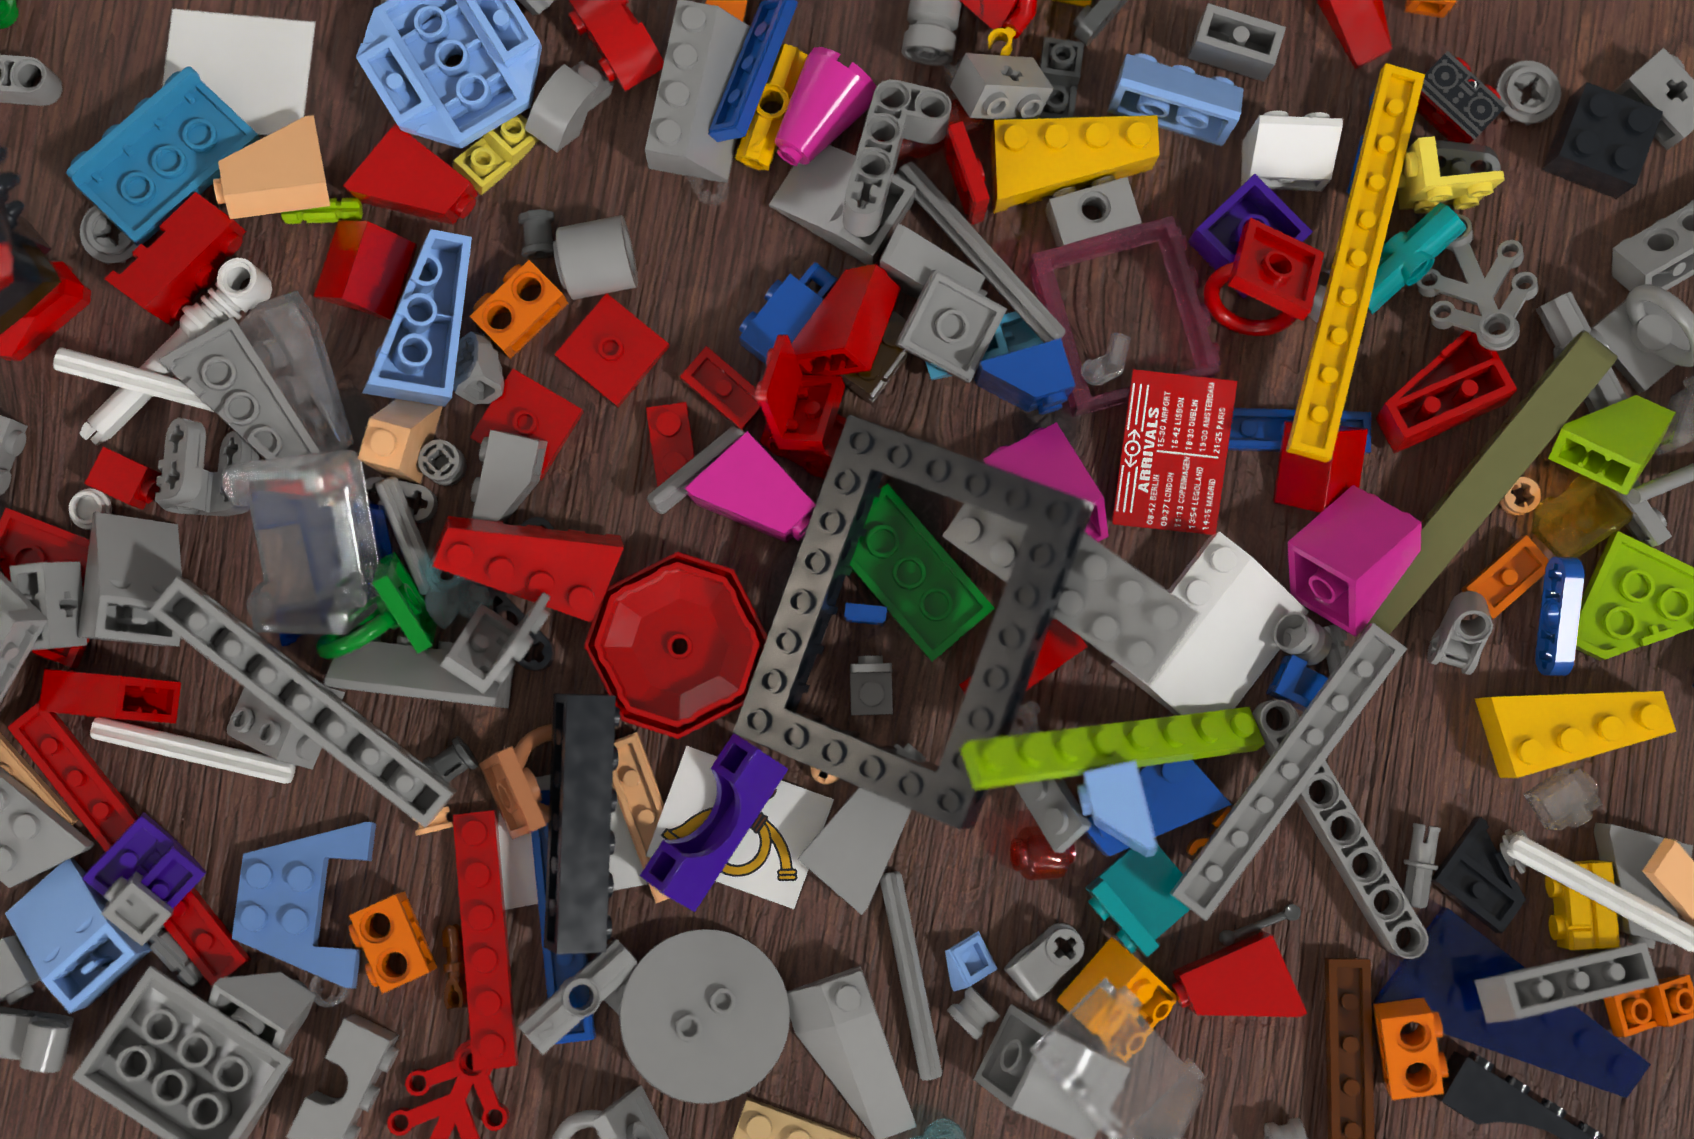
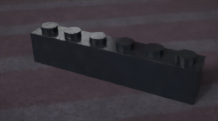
(580, 823)

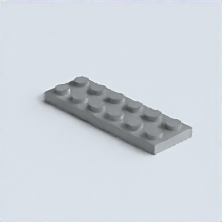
(1102, 598)

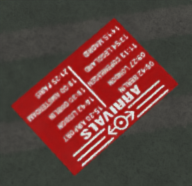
(1174, 452)

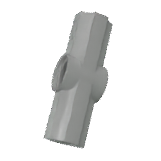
(1563, 322)
(556, 1014)

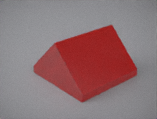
(365, 268)
(1318, 484)

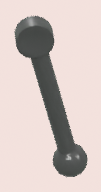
(1290, 912)

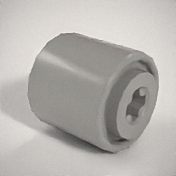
(595, 257)

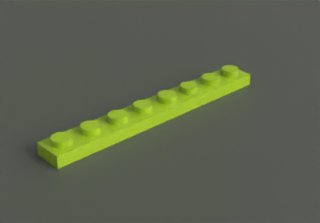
(1089, 748)

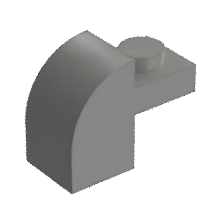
(564, 104)

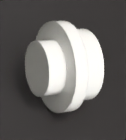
(85, 503)

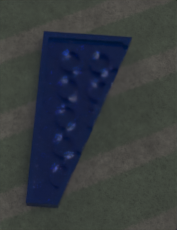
(1556, 1040)

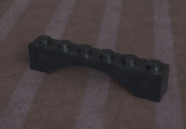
(1486, 1099)

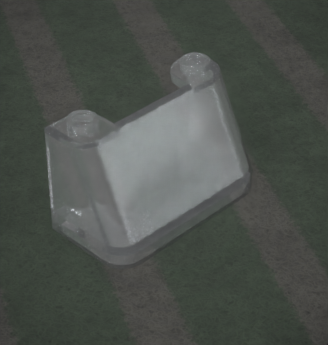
(310, 541)
(1121, 1068)

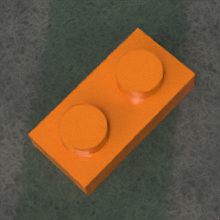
(1509, 575)

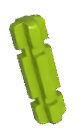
(347, 209)

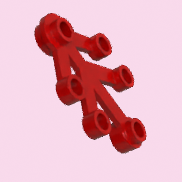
(452, 1107)

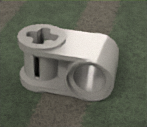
(1459, 640)
(1039, 966)

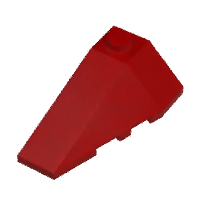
(1359, 28)

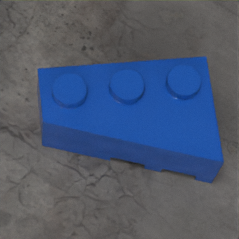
(1173, 797)

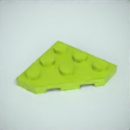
(1634, 599)

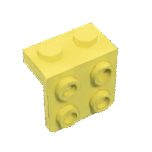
(1424, 188)

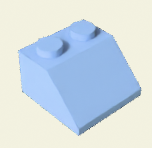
(1119, 805)

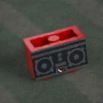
(1457, 100)

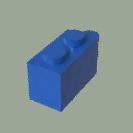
(786, 312)

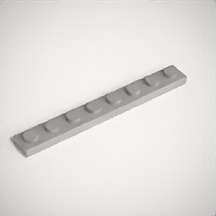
(1288, 771)

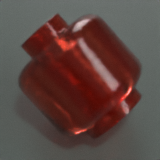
(1035, 857)

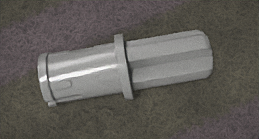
(1421, 865)

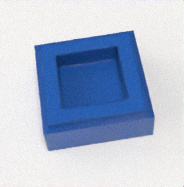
(865, 614)

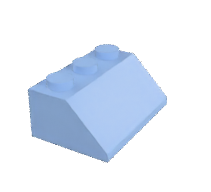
(1179, 97)

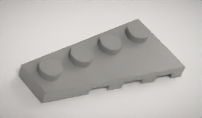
(240, 390)

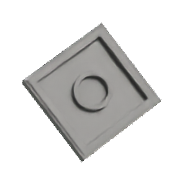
(950, 326)

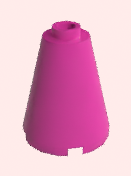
(822, 106)

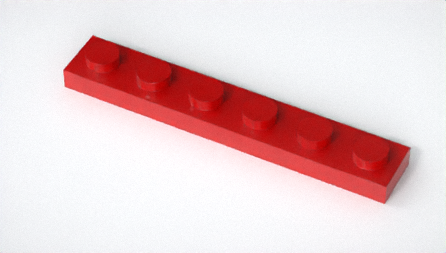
(485, 940)

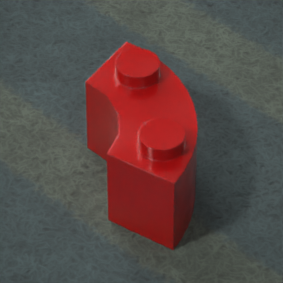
(622, 42)

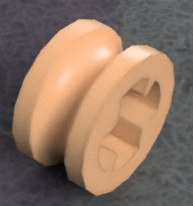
(1530, 492)
(437, 824)

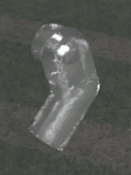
(1109, 365)

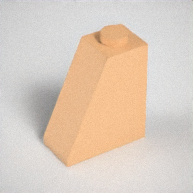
(274, 173)
(397, 436)

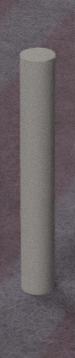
(1661, 484)

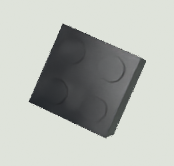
(1602, 140)

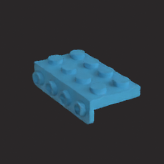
(160, 155)

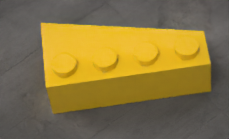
(1554, 730)

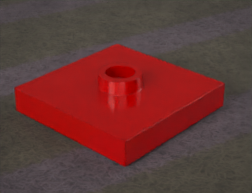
(966, 173)
(612, 350)
(532, 412)

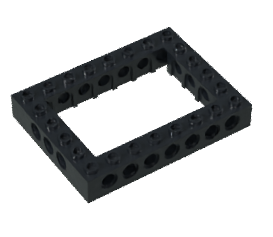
(1007, 658)

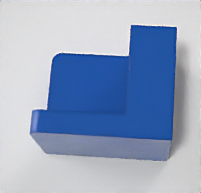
(1295, 682)

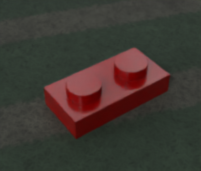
(722, 388)
(670, 438)

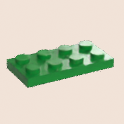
(916, 577)

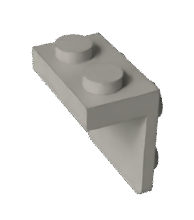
(490, 642)
(272, 734)

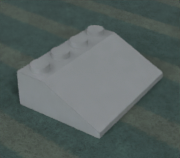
(182, 1065)

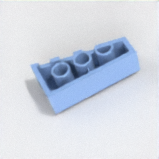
(424, 334)

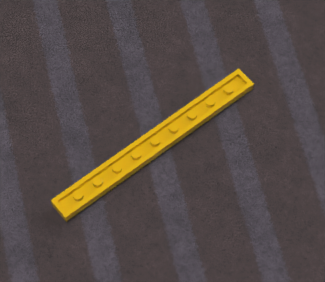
(1355, 264)

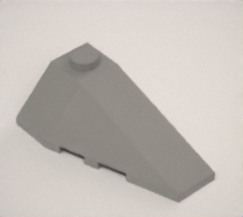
(846, 1039)

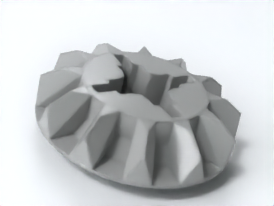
(1545, 91)
(93, 229)

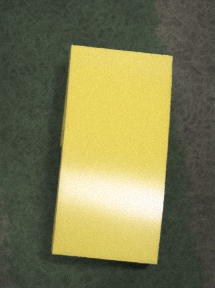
(495, 154)

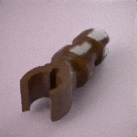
(455, 967)

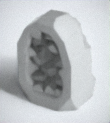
(478, 370)

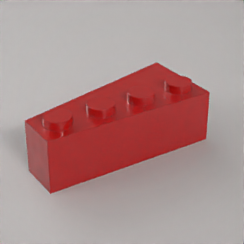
(532, 560)

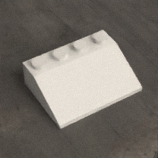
(1230, 637)

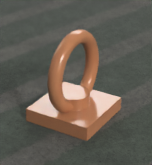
(515, 785)

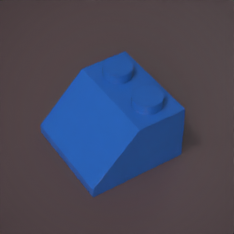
(1029, 377)

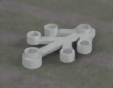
(1481, 292)

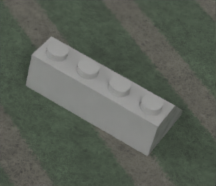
(691, 85)
(403, 672)

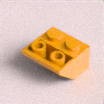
(1122, 969)

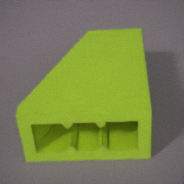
(1613, 442)

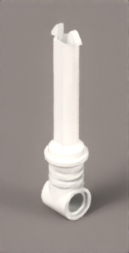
(198, 319)

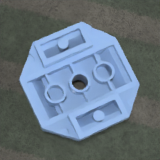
(458, 104)

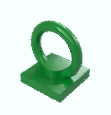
(397, 605)

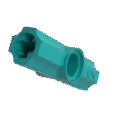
(1412, 254)

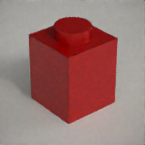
(123, 478)

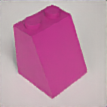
(1051, 461)
(753, 491)
(1352, 558)

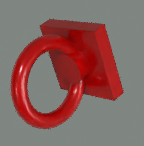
(1270, 270)

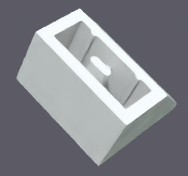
(1291, 150)

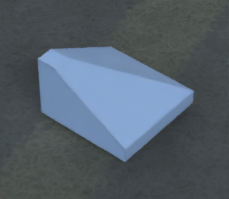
(969, 962)

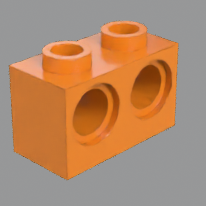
(527, 316)
(403, 937)
(1401, 1050)

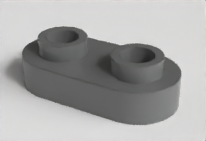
(1094, 20)
(1459, 157)

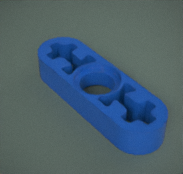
(1559, 616)

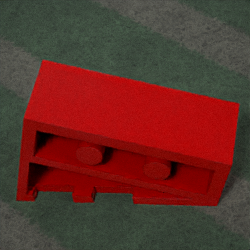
(180, 260)
(1446, 393)

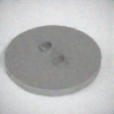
(704, 1016)

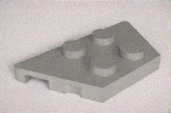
(32, 834)

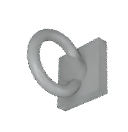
(1649, 335)
(624, 1119)

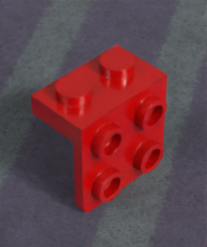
(797, 406)

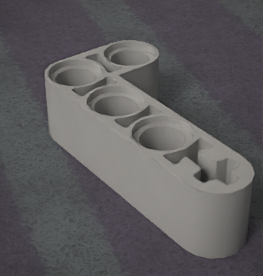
(906, 120)
(35, 1038)

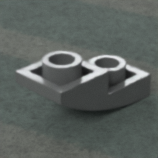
(1062, 67)

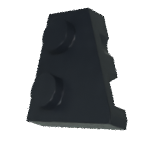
(1480, 878)

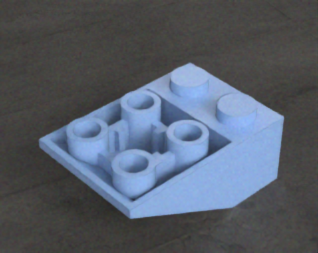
(69, 938)

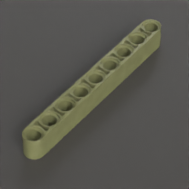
(1497, 469)

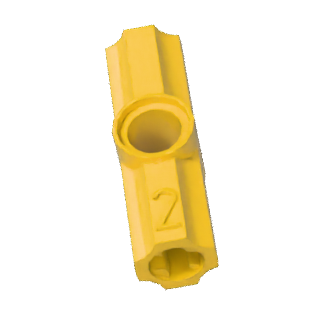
(759, 146)

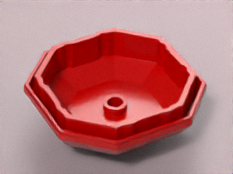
(635, 638)

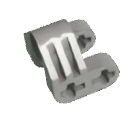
(184, 482)

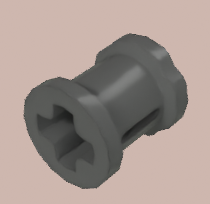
(537, 234)
(452, 760)

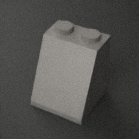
(1024, 1083)

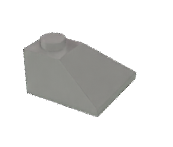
(265, 1005)

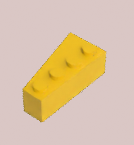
(1052, 154)

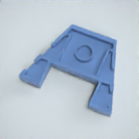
(284, 898)

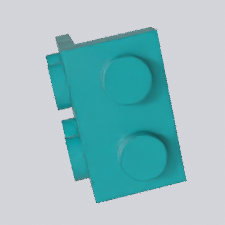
(1138, 898)

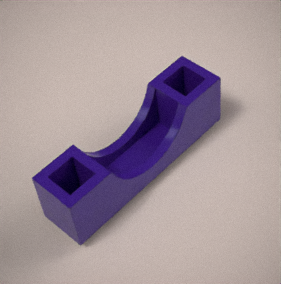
(690, 865)

